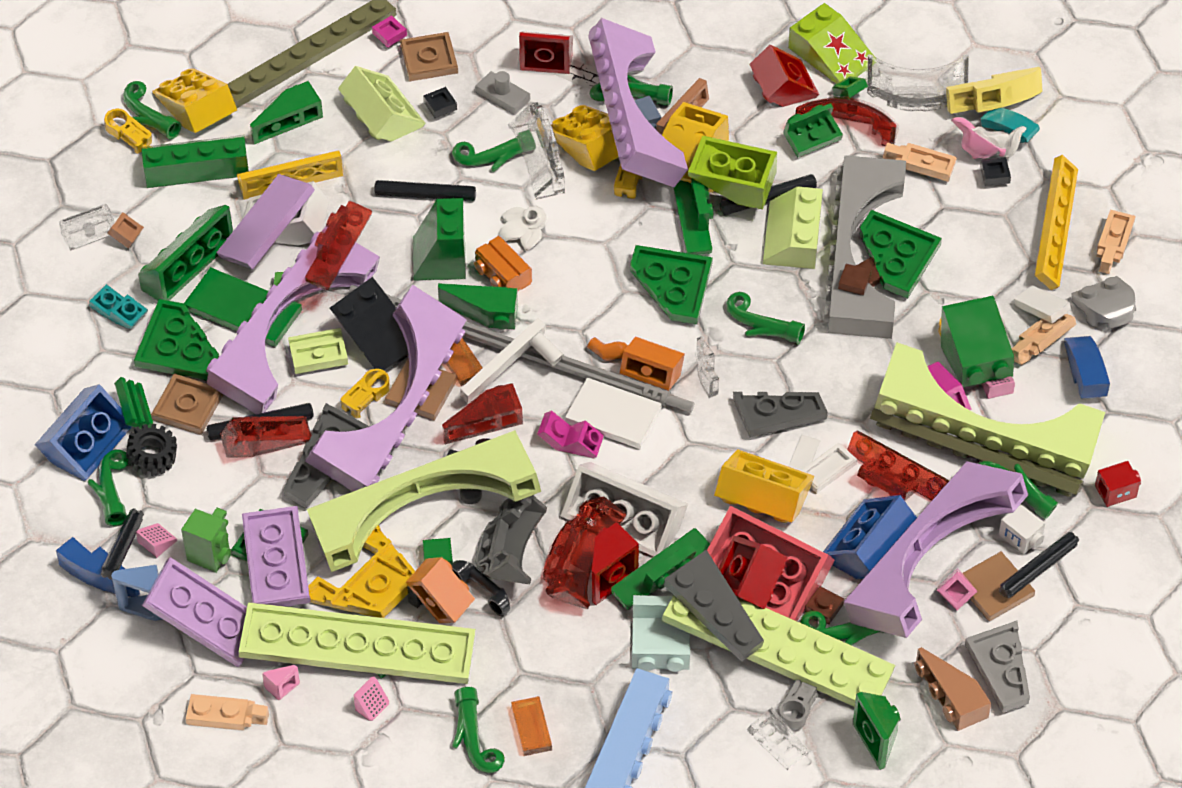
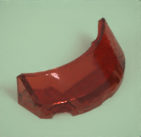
(859, 111)
(571, 554)

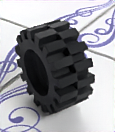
(148, 461)

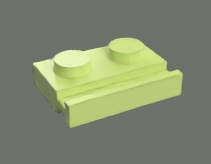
(318, 350)

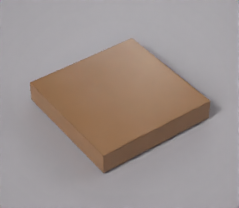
(429, 56)
(438, 392)
(187, 404)
(987, 579)

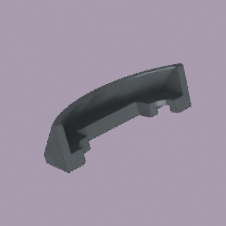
(506, 538)

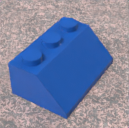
(84, 432)
(869, 534)

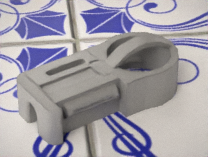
(799, 700)

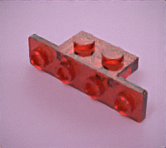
(336, 243)
(892, 470)

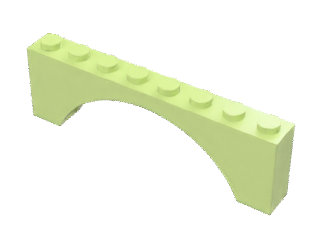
(1058, 443)
(492, 466)

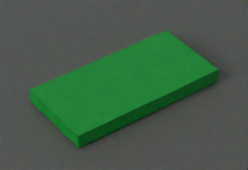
(232, 301)

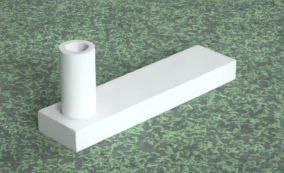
(531, 336)

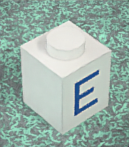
(1022, 529)

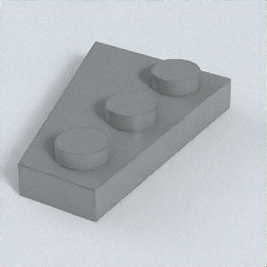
(1001, 664)

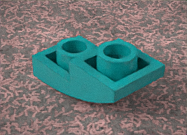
(1008, 120)
(118, 309)

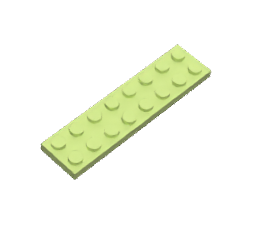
(357, 643)
(799, 652)

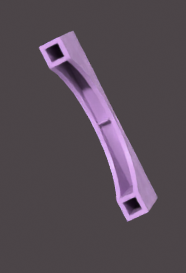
(637, 141)
(243, 366)
(358, 455)
(972, 494)

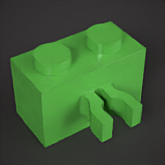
(206, 539)

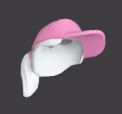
(987, 144)

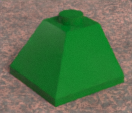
(876, 725)

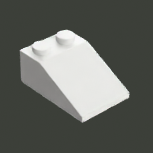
(306, 221)

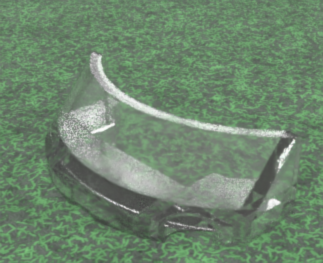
(914, 88)
(539, 151)

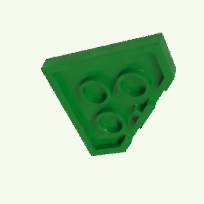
(898, 251)
(673, 280)
(175, 343)

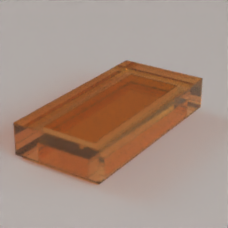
(463, 362)
(531, 726)

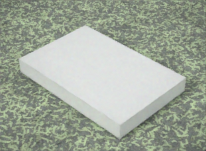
(614, 412)

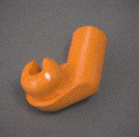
(607, 351)

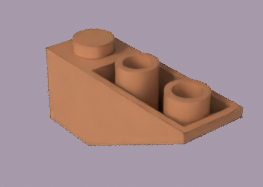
(957, 692)

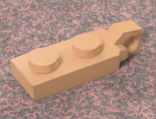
(922, 160)
(1114, 239)
(1040, 337)
(225, 712)

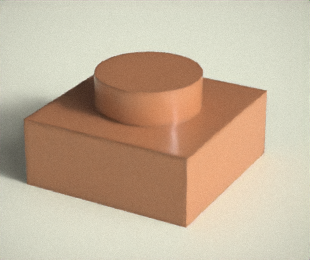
(125, 230)

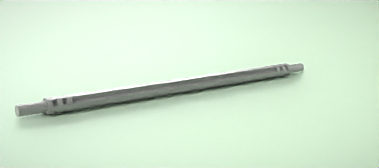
(574, 366)

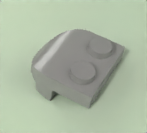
(1107, 302)

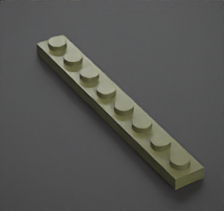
(309, 51)
(1038, 474)

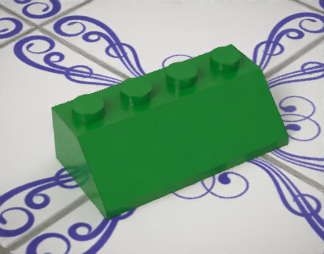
(194, 161)
(186, 254)

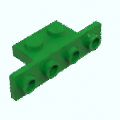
(694, 216)
(653, 573)

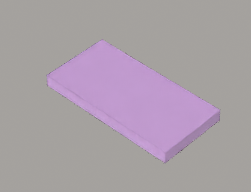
(265, 221)
(276, 557)
(198, 609)

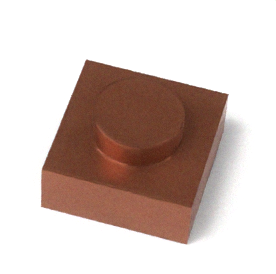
(826, 603)

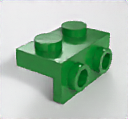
(812, 130)

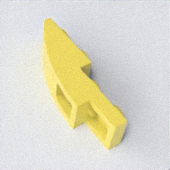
(995, 93)

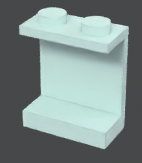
(654, 641)

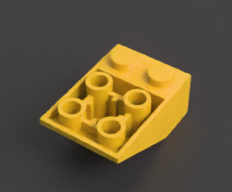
(196, 99)
(689, 125)
(586, 137)

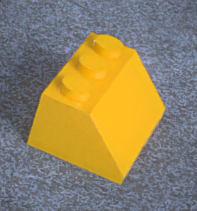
(763, 486)

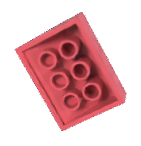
(803, 569)

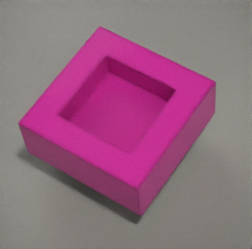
(389, 31)

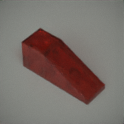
(489, 412)
(263, 435)

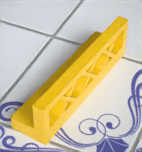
(309, 169)

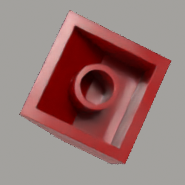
(545, 52)
(782, 77)
(613, 559)
(752, 570)

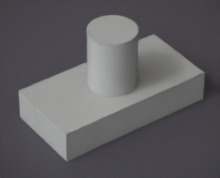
(502, 92)

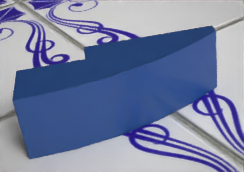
(1087, 367)
(87, 566)

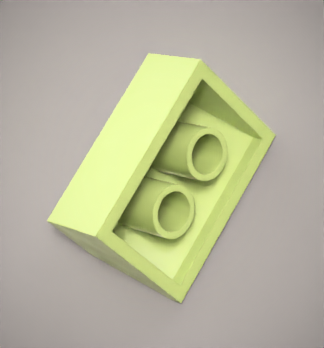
(379, 104)
(793, 228)

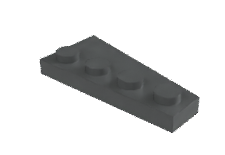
(305, 480)
(711, 600)

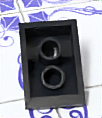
(370, 323)

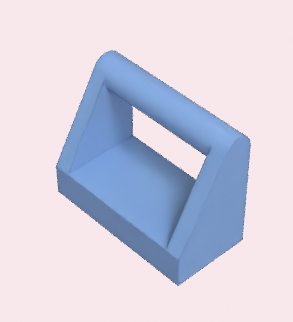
(138, 578)

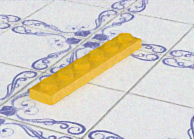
(1056, 222)

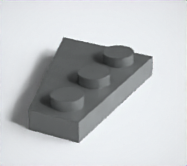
(774, 413)

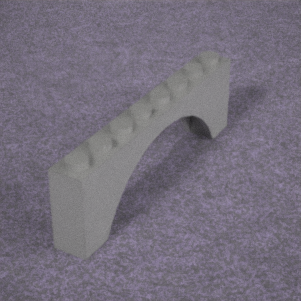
(864, 188)

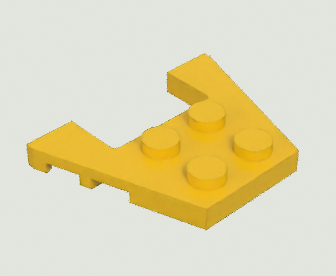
(374, 587)

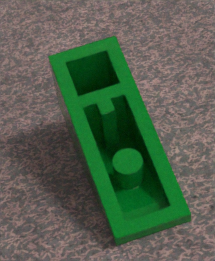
(288, 111)
(483, 304)

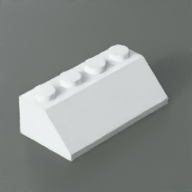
(650, 514)

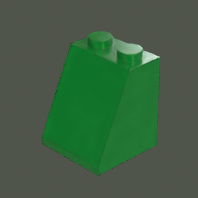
(441, 243)
(976, 341)

